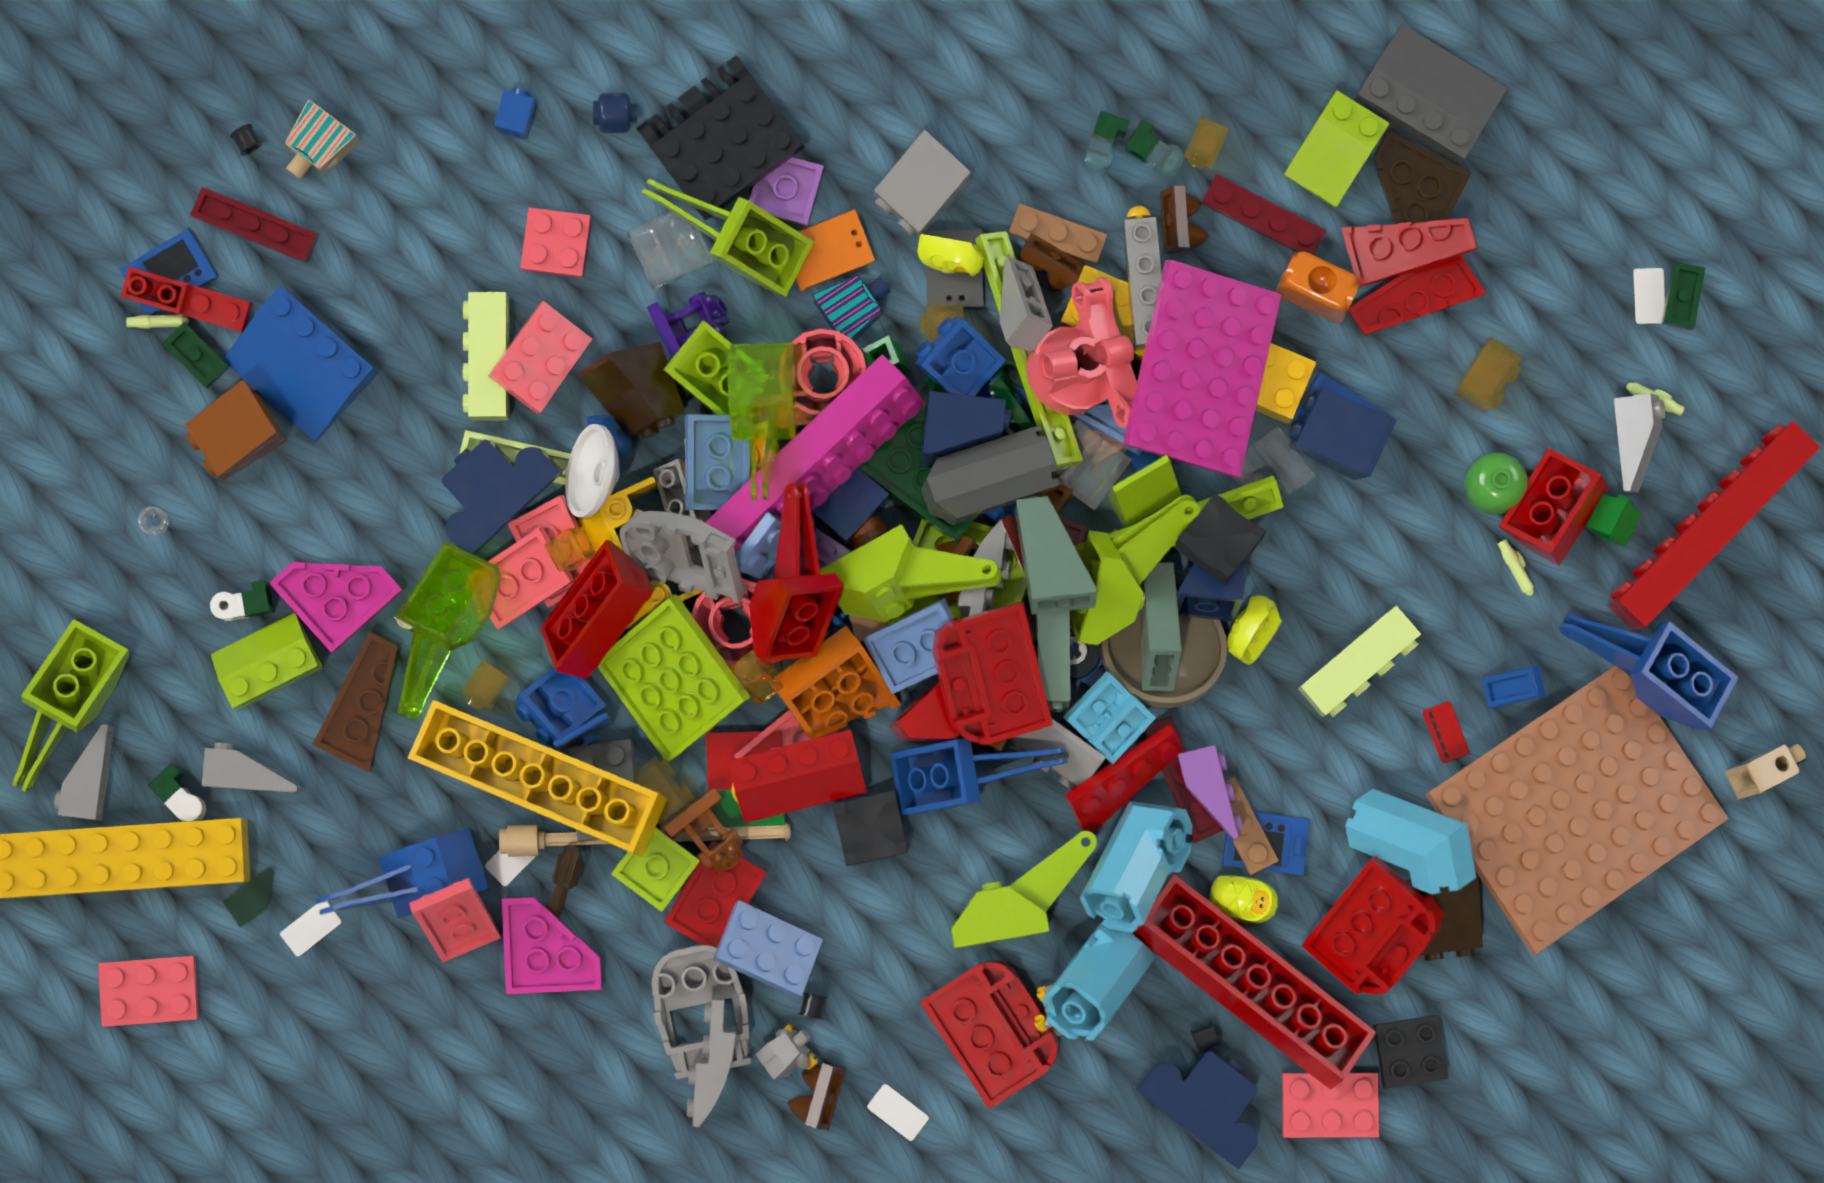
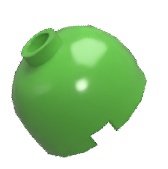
(1495, 483)

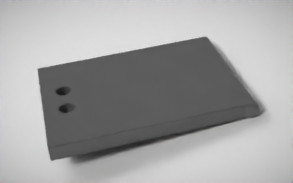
(958, 284)

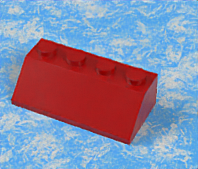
(595, 611)
(797, 776)

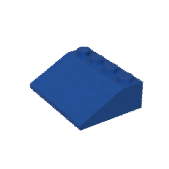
(299, 364)

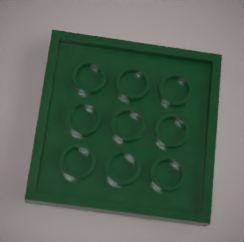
(898, 470)

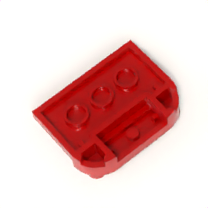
(991, 675)
(1375, 930)
(991, 1029)

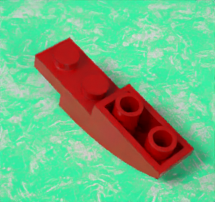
(186, 299)

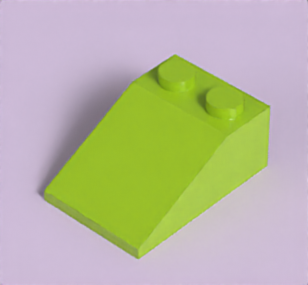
(1336, 149)
(703, 368)
(1144, 492)

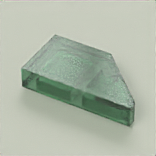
(251, 899)

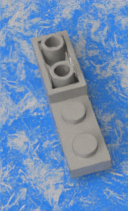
(671, 486)
(994, 548)
(711, 1073)

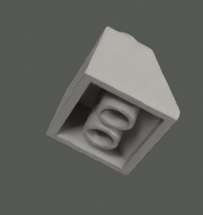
(1081, 757)

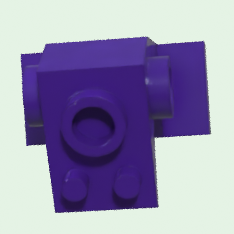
(670, 328)

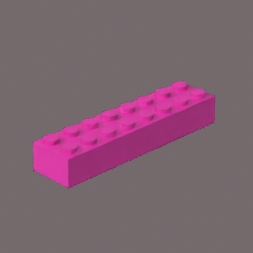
(827, 447)

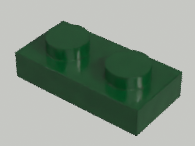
(1683, 296)
(195, 355)
(1004, 389)

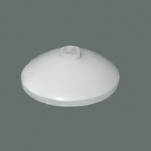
(591, 471)

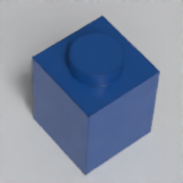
(515, 113)

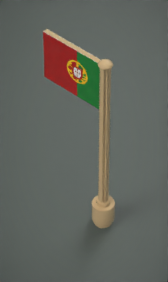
(721, 747)

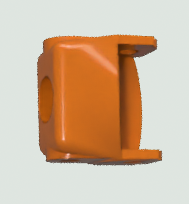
(1318, 286)

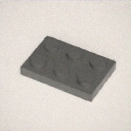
(612, 757)

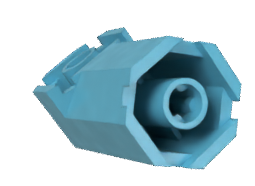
(1414, 838)
(1136, 863)
(1096, 982)

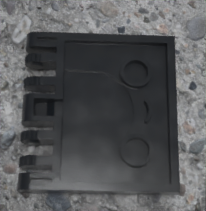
(724, 142)

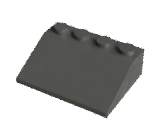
(1430, 94)

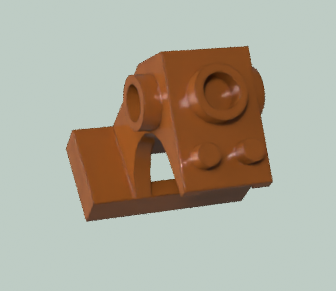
(696, 821)

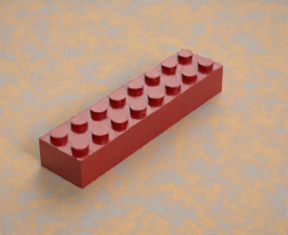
(1713, 526)
(1254, 983)

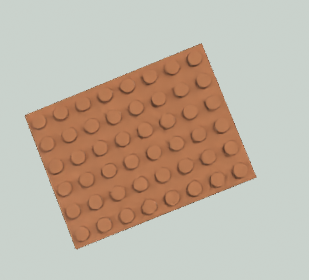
(1578, 808)

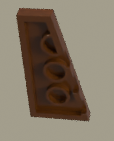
(357, 711)

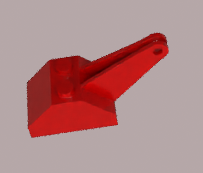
(798, 603)
(926, 719)

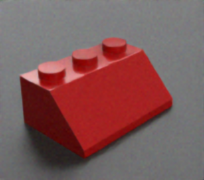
(1554, 506)

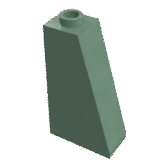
(1050, 562)
(1160, 630)
(1053, 657)

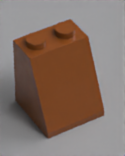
(234, 431)

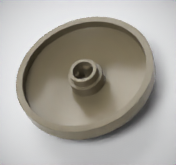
(1199, 665)

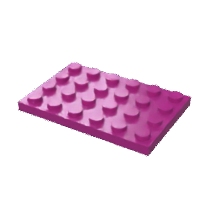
(1202, 369)

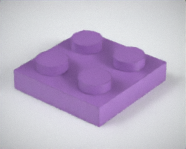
(789, 191)

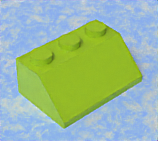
(265, 662)

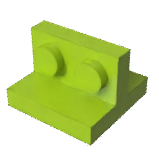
(659, 871)

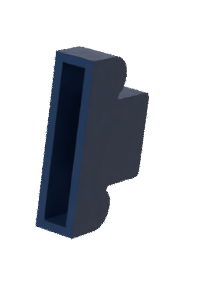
(494, 490)
(1206, 1103)

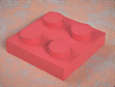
(555, 242)

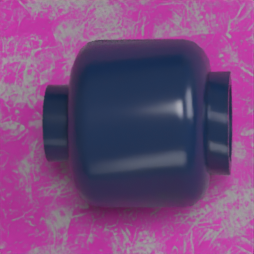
(614, 113)

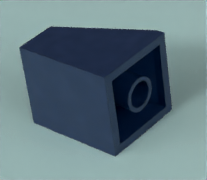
(959, 423)
(1341, 434)
(851, 506)
(1208, 598)

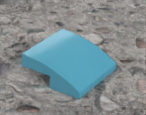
(1109, 717)

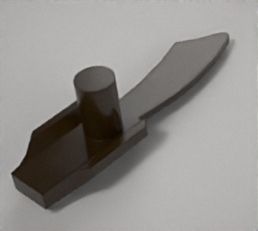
(565, 876)

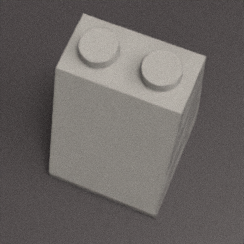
(922, 185)

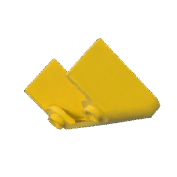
(615, 514)

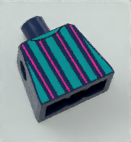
(851, 305)

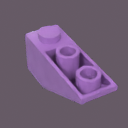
(1205, 782)

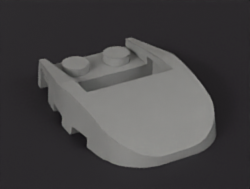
(661, 548)
(690, 979)

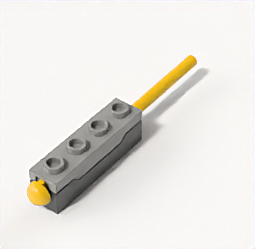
(1142, 270)

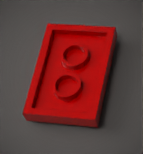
(709, 899)

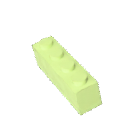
(485, 344)
(1359, 661)

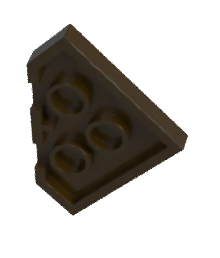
(1416, 181)

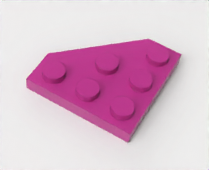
(335, 597)
(544, 952)

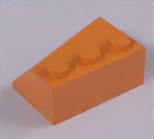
(834, 686)

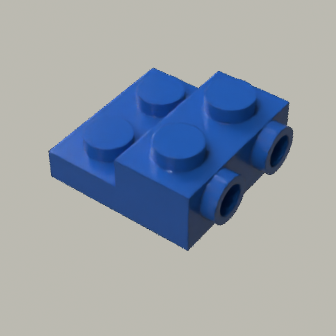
(958, 358)
(557, 705)

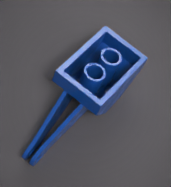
(1666, 670)
(946, 777)
(419, 872)

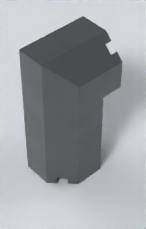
(989, 476)

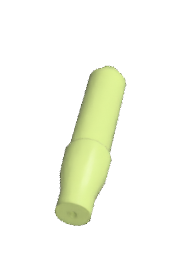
(156, 321)
(1669, 403)
(1516, 564)

